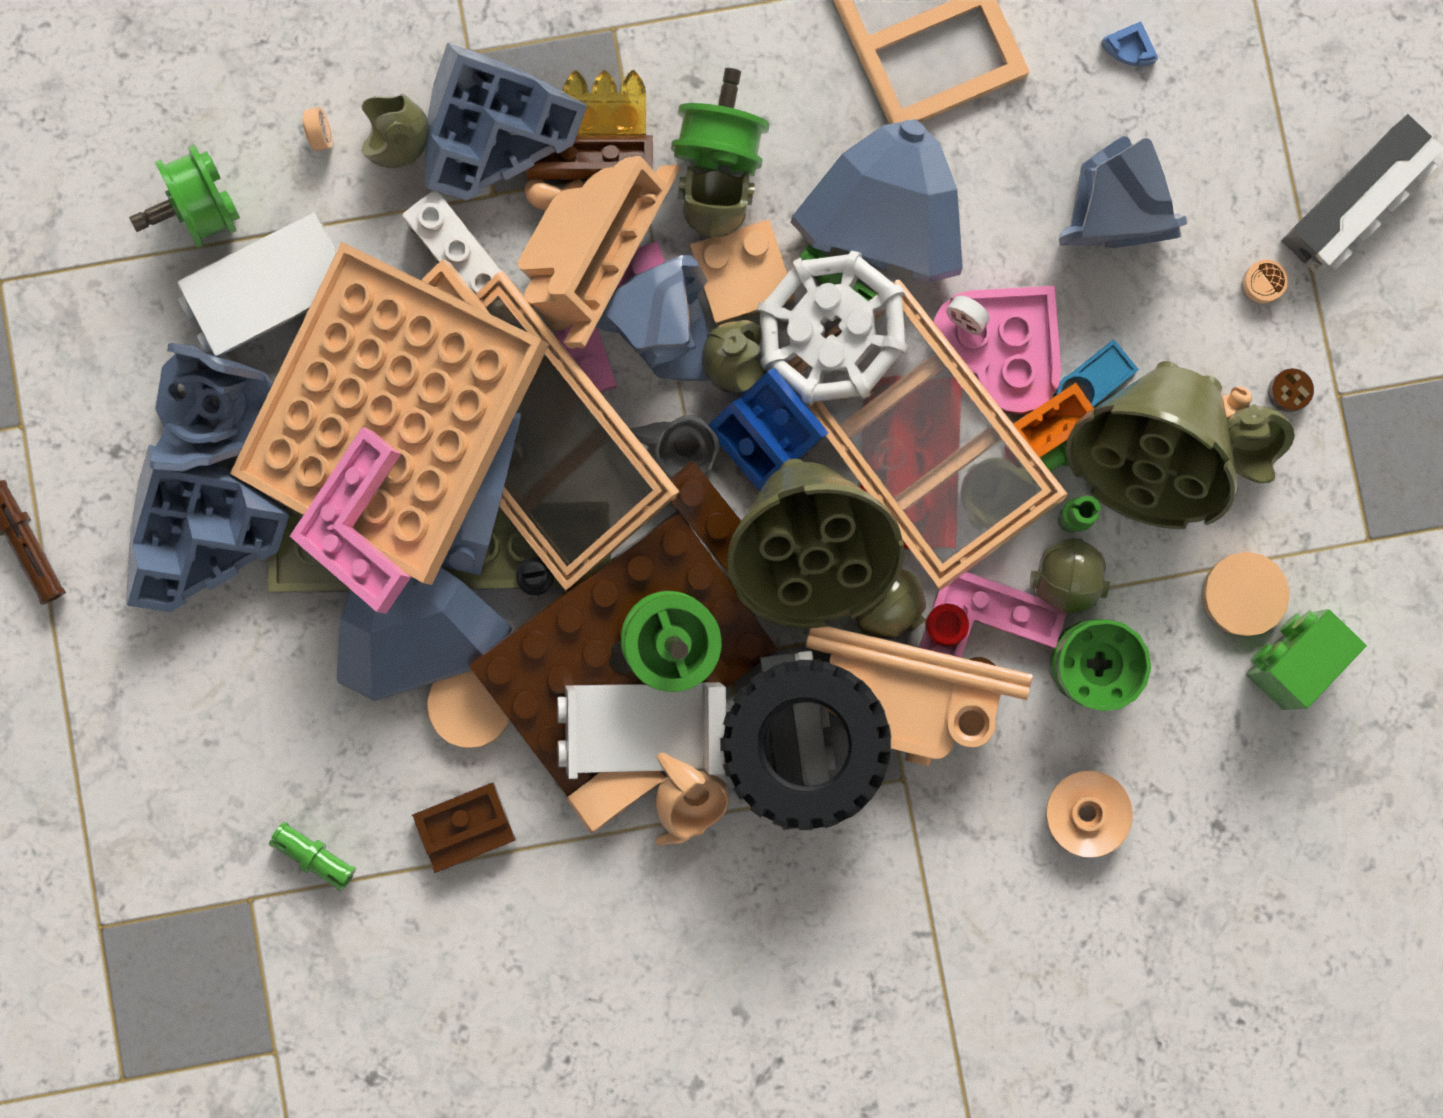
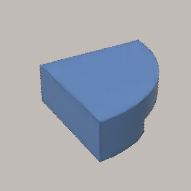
(1131, 46)

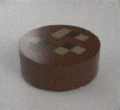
(1291, 390)

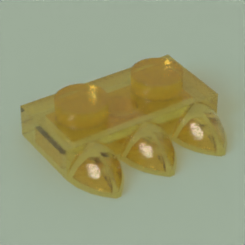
(606, 109)

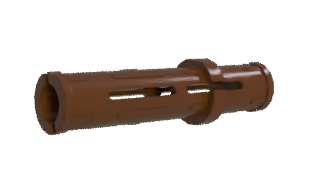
(46, 587)

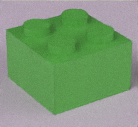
(1305, 659)

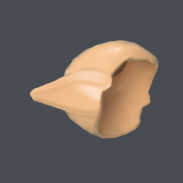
(688, 801)

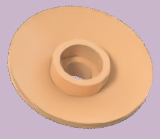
(1110, 817)

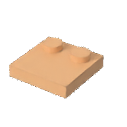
(740, 270)

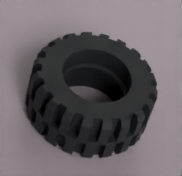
(746, 744)

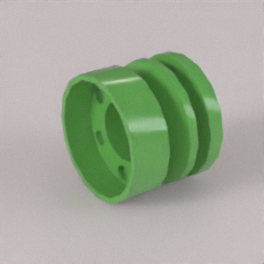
(1125, 668)

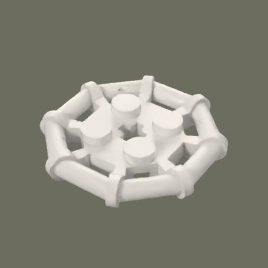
(826, 304)

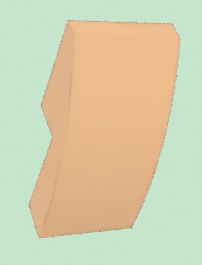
(610, 795)

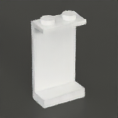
(258, 286)
(632, 723)

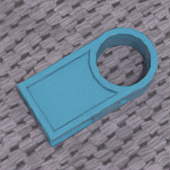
(1102, 372)

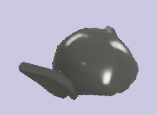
(680, 442)

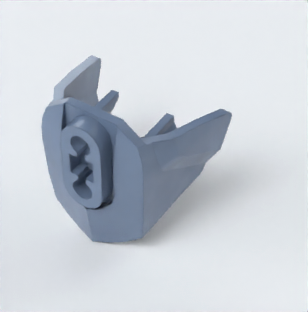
(1122, 199)
(663, 318)
(196, 426)

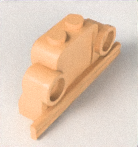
(589, 243)
(924, 692)

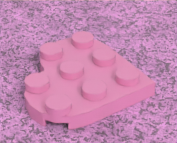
(1018, 348)

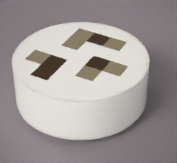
(968, 314)

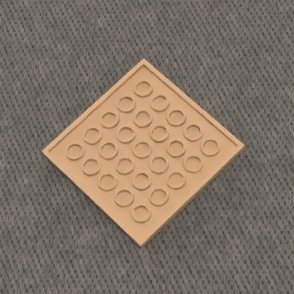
(416, 373)

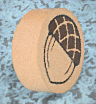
(317, 129)
(1265, 281)

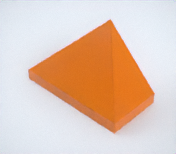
(1053, 420)

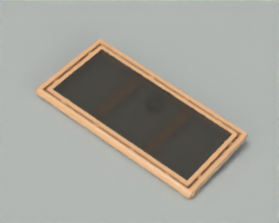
(575, 467)

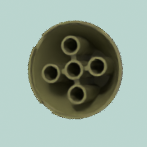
(1159, 450)
(813, 548)

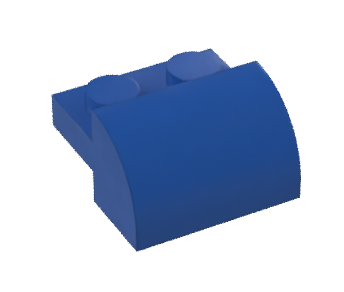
(767, 428)

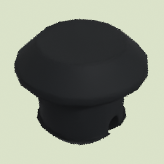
(534, 577)

